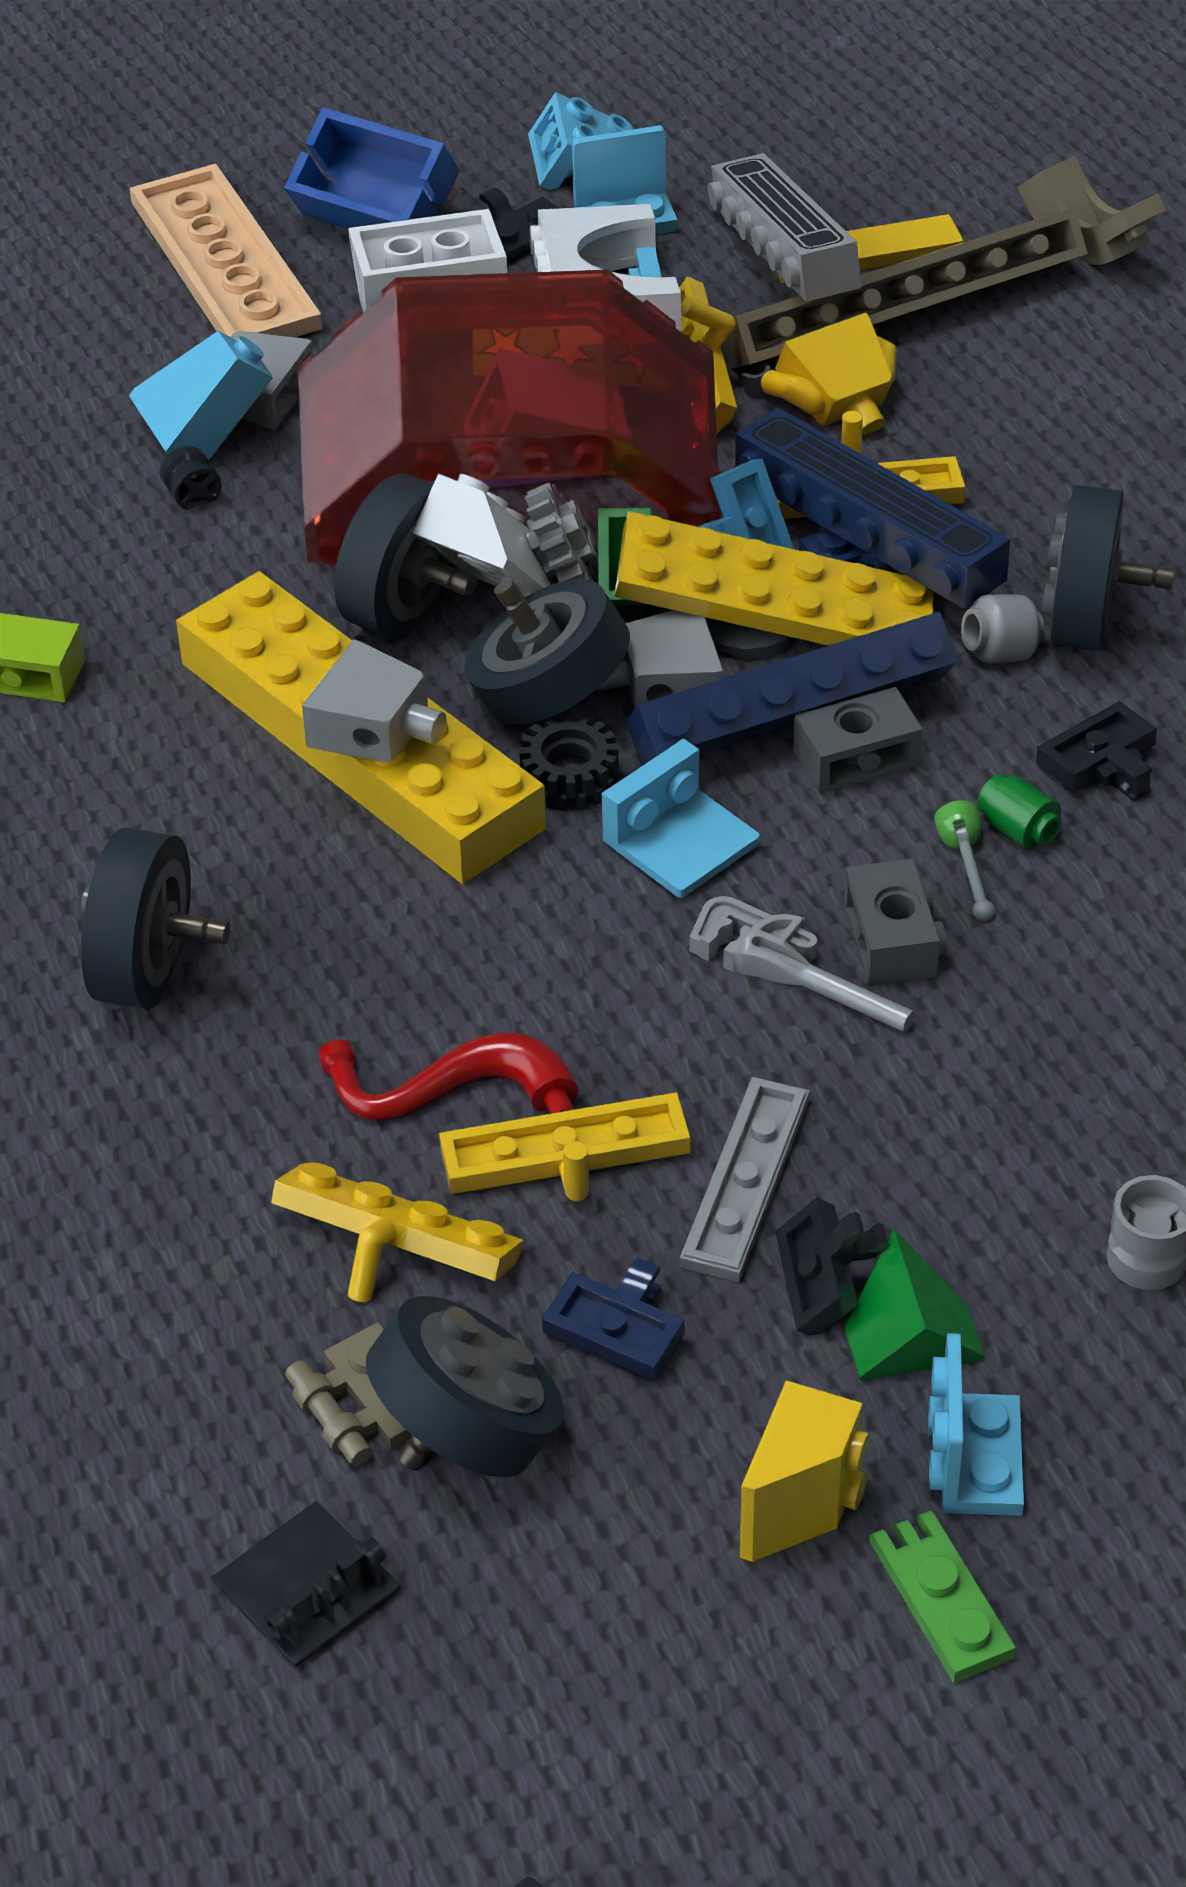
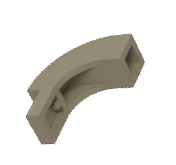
(1105, 230)

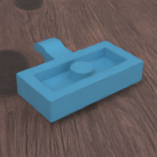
(749, 505)

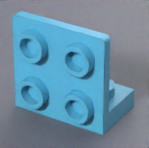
(558, 127)
(624, 171)
(670, 825)
(974, 1443)

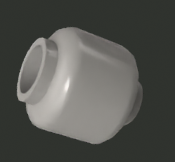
(1002, 628)

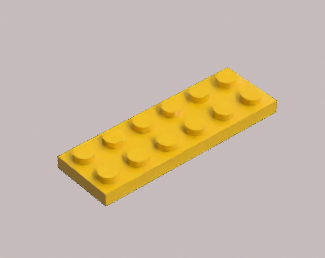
(761, 583)

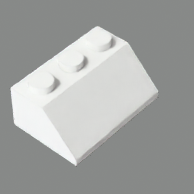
(424, 247)
(480, 534)

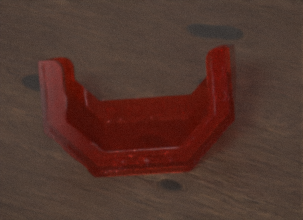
(506, 386)

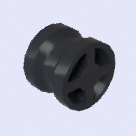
(190, 477)

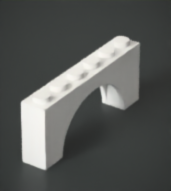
(600, 241)

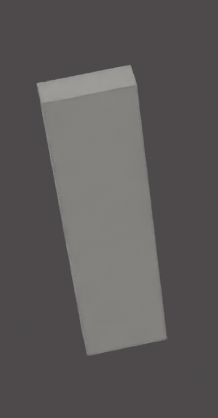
(744, 1179)

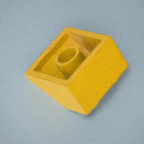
(802, 1471)

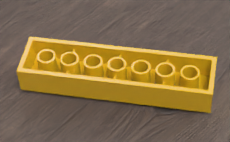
(447, 799)

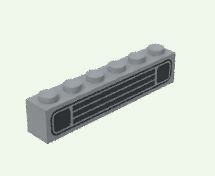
(785, 227)

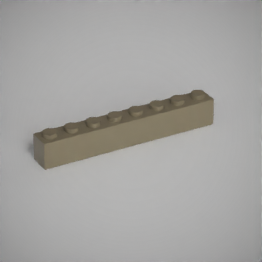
(911, 285)

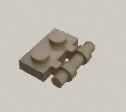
(348, 1374)

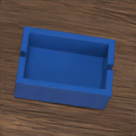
(370, 173)

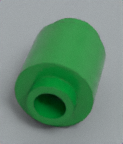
(1020, 810)

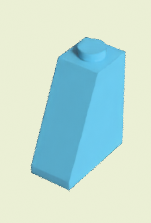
(203, 393)

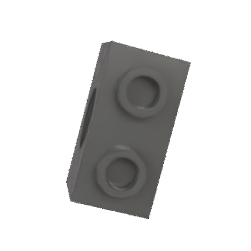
(857, 739)
(893, 921)

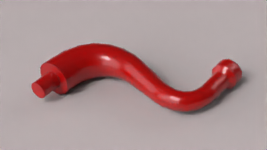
(500, 1054)

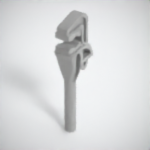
(781, 952)

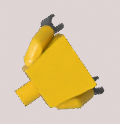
(832, 373)

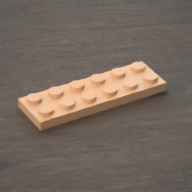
(224, 255)

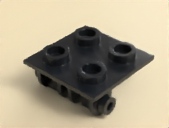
(307, 1582)

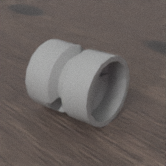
(1148, 1233)

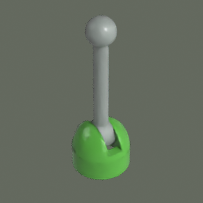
(962, 838)

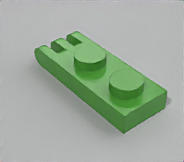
(944, 1598)

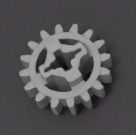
(560, 535)

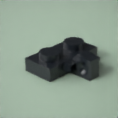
(1104, 750)

